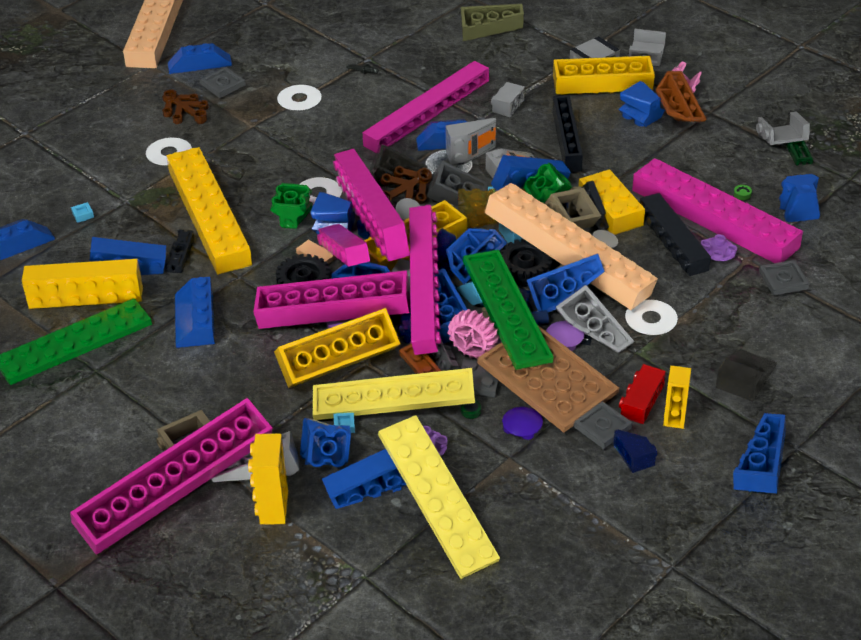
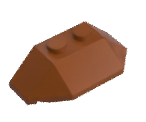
(679, 98)

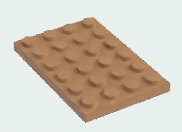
(557, 389)

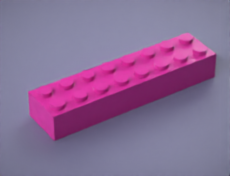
(331, 299)

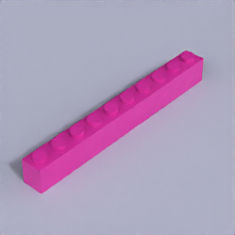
(426, 106)
(424, 280)

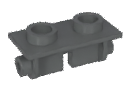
(445, 358)

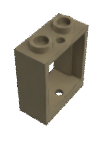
(582, 202)
(180, 428)

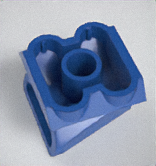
(641, 104)
(800, 198)
(332, 210)
(324, 443)

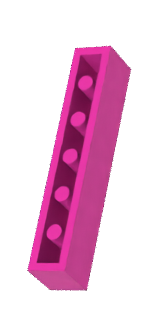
(343, 244)

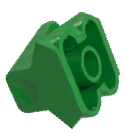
(546, 182)
(291, 204)

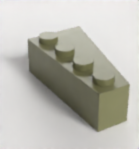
(490, 20)

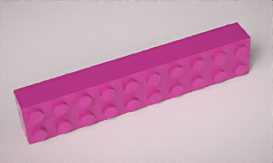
(371, 205)
(719, 211)
(169, 476)

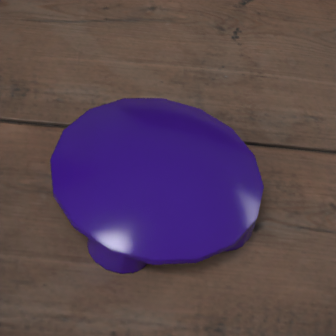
(522, 422)

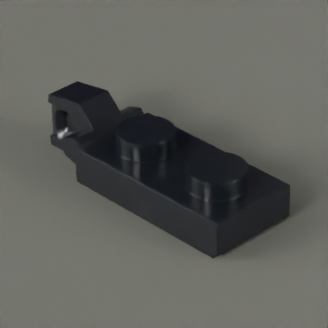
(592, 191)

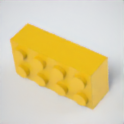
(621, 207)
(269, 478)

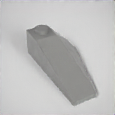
(591, 317)
(240, 471)

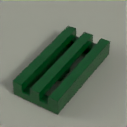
(796, 152)

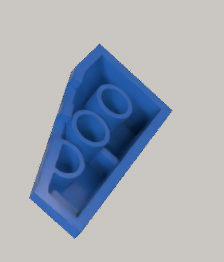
(559, 284)

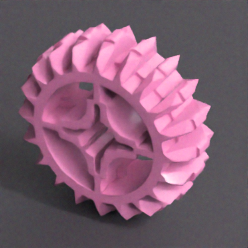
(472, 333)

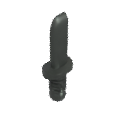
(364, 69)

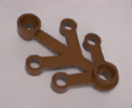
(170, 97)
(407, 185)

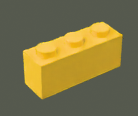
(677, 396)

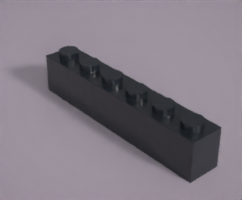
(567, 133)
(675, 235)

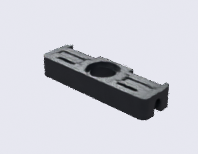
(178, 259)

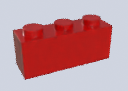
(642, 393)

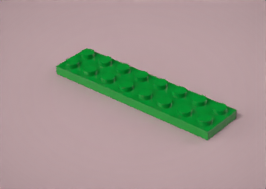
(507, 310)
(73, 341)

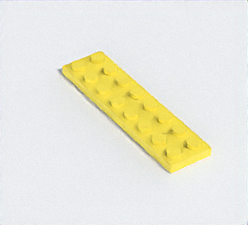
(394, 393)
(438, 497)

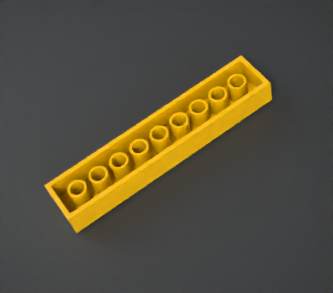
(209, 211)

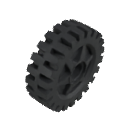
(525, 261)
(302, 269)

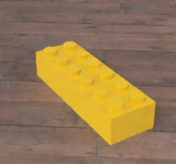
(601, 74)
(447, 218)
(82, 283)
(336, 348)

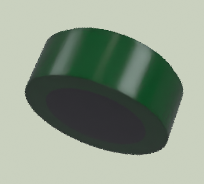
(471, 410)

